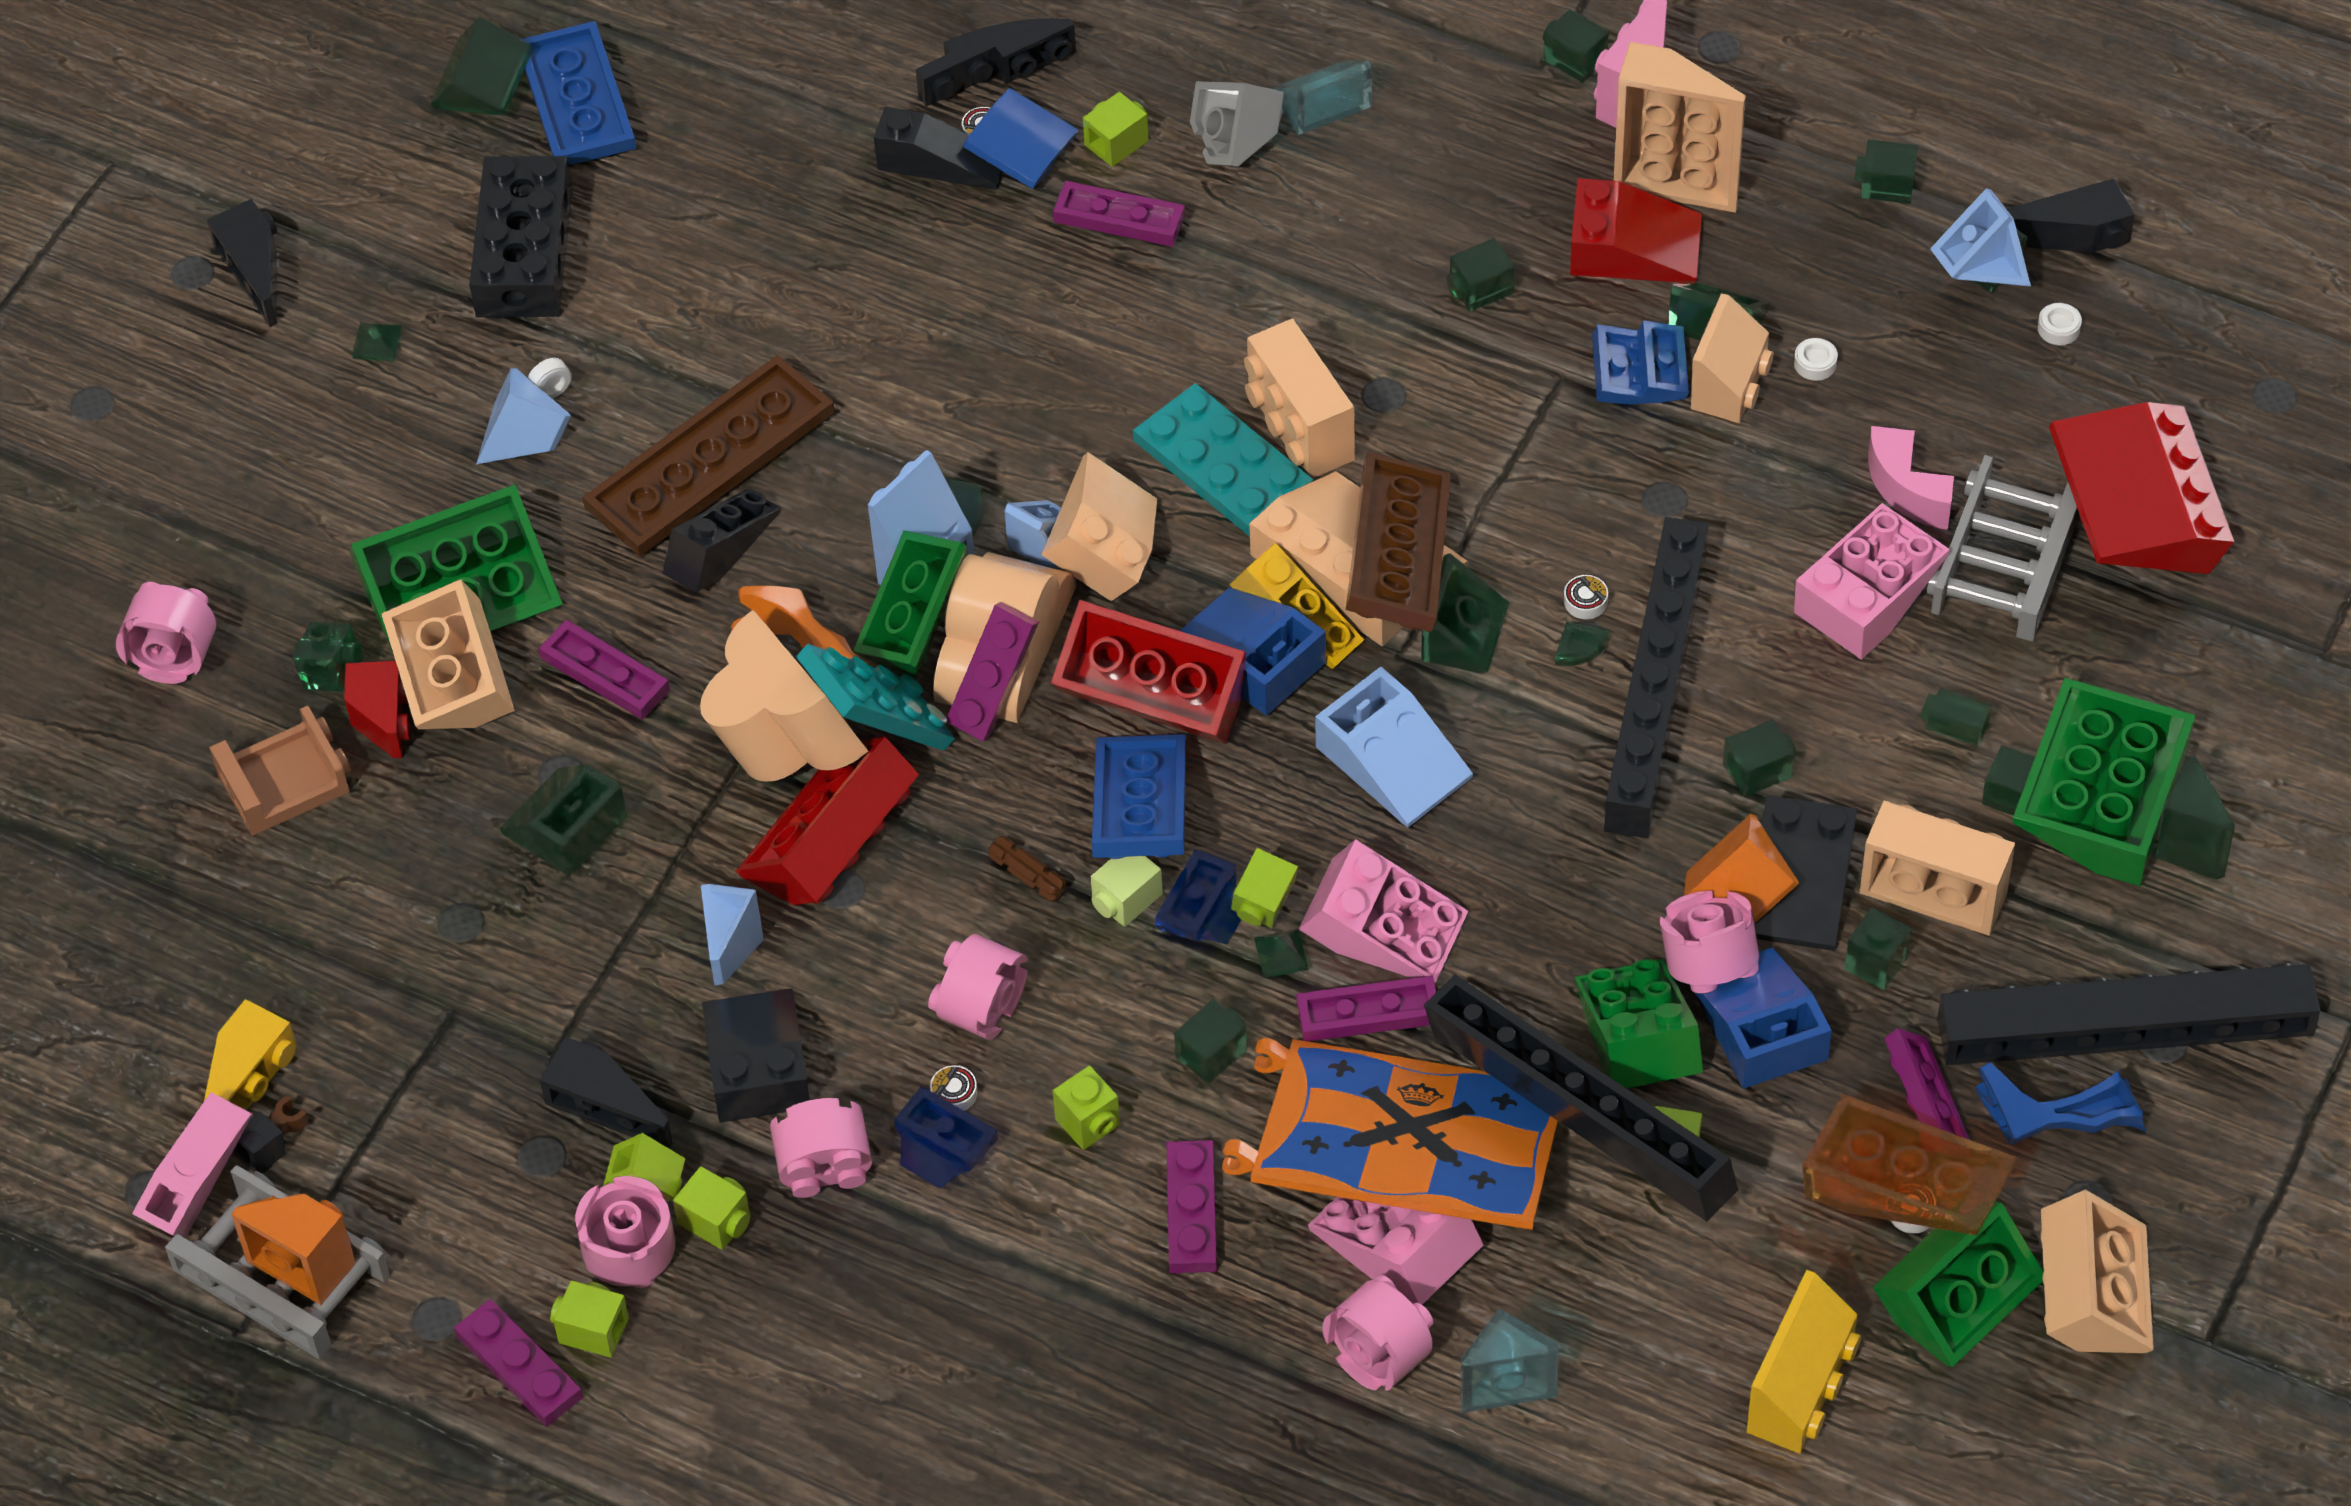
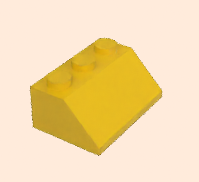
(1803, 1366)

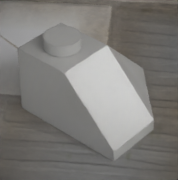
(1234, 119)

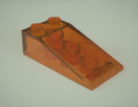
(1903, 1170)

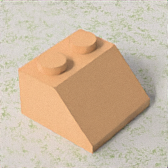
(1729, 362)

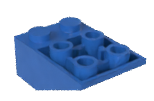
(1278, 642)
(1767, 1022)

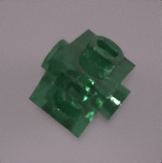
(323, 655)

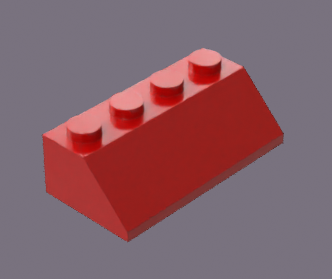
(1151, 671)
(829, 825)

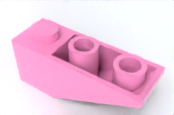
(192, 1166)

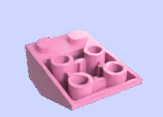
(1647, 29)
(1868, 580)
(1382, 915)
(1403, 1244)

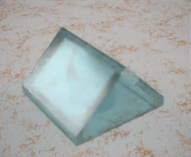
(1327, 94)
(1508, 1365)

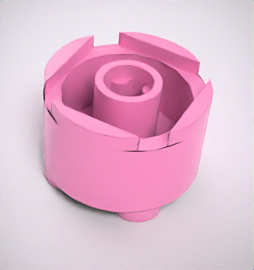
(166, 632)
(1709, 940)
(979, 985)
(821, 1146)
(625, 1232)
(1379, 1334)

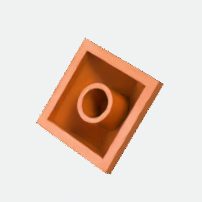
(1746, 865)

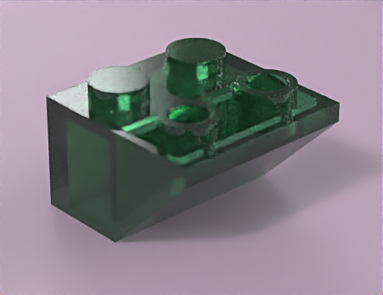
(568, 816)

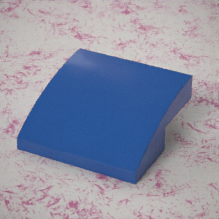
(1020, 138)
(1640, 364)

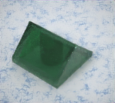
(482, 70)
(1694, 303)
(1466, 620)
(2195, 825)

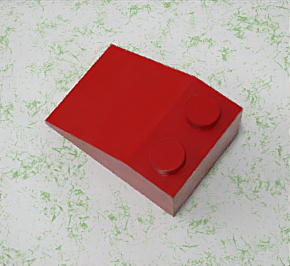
(1632, 234)

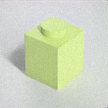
(1126, 887)

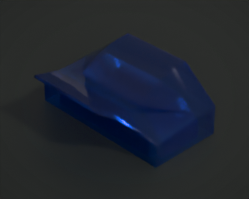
(1201, 901)
(940, 1138)

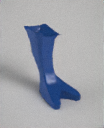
(2089, 1111)

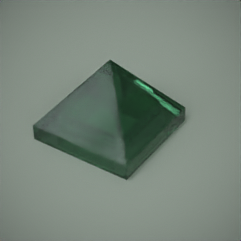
(377, 341)
(1281, 953)

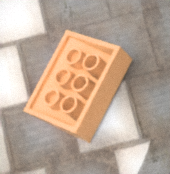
(1678, 129)
(1318, 533)

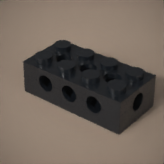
(529, 280)

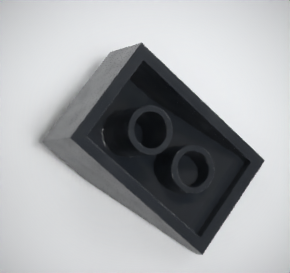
(1818, 850)
(755, 1054)

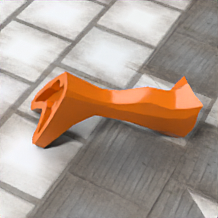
(788, 613)

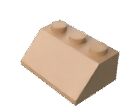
(448, 659)
(2096, 1276)

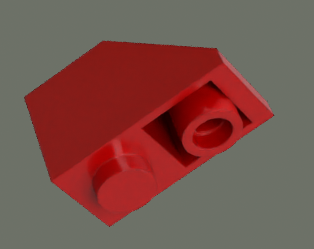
(376, 704)

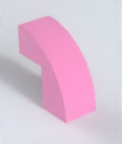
(1914, 494)

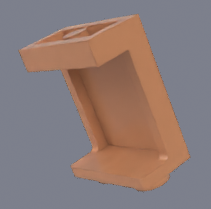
(283, 773)

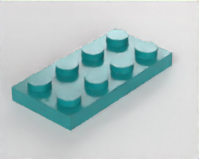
(1218, 456)
(876, 696)

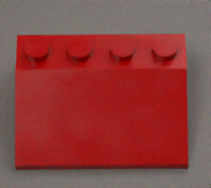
(2143, 488)

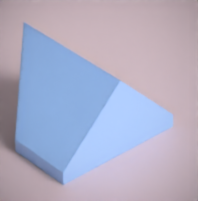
(1983, 245)
(522, 421)
(1029, 528)
(731, 927)

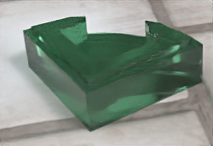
(1580, 644)

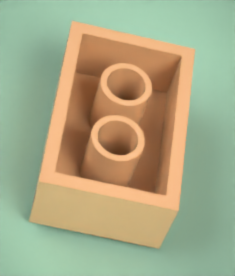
(1300, 399)
(1936, 867)

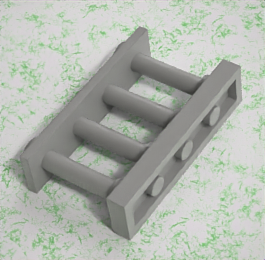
(2037, 574)
(270, 1303)

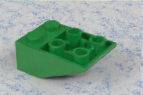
(1640, 1023)

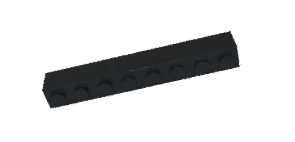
(1656, 678)
(2128, 1014)
(1582, 1098)

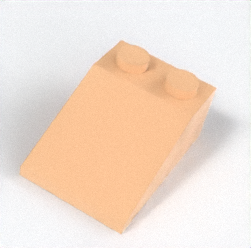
(1103, 529)

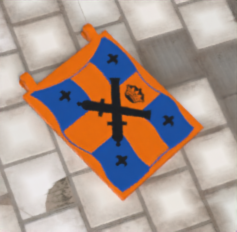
(1398, 1134)

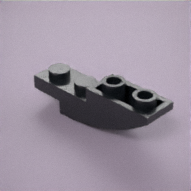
(1001, 49)

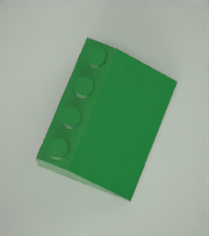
(478, 541)
(2104, 778)

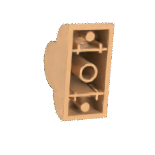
(977, 587)
(773, 710)

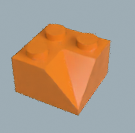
(296, 1242)

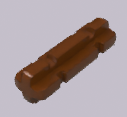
(1027, 868)

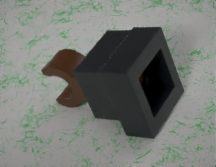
(263, 1137)

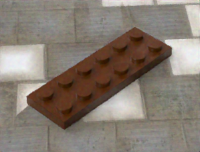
(708, 455)
(1398, 542)

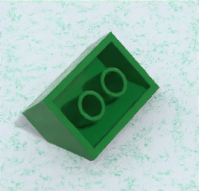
(910, 602)
(1960, 1285)

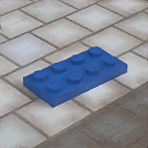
(577, 94)
(1139, 796)

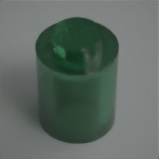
(1957, 716)

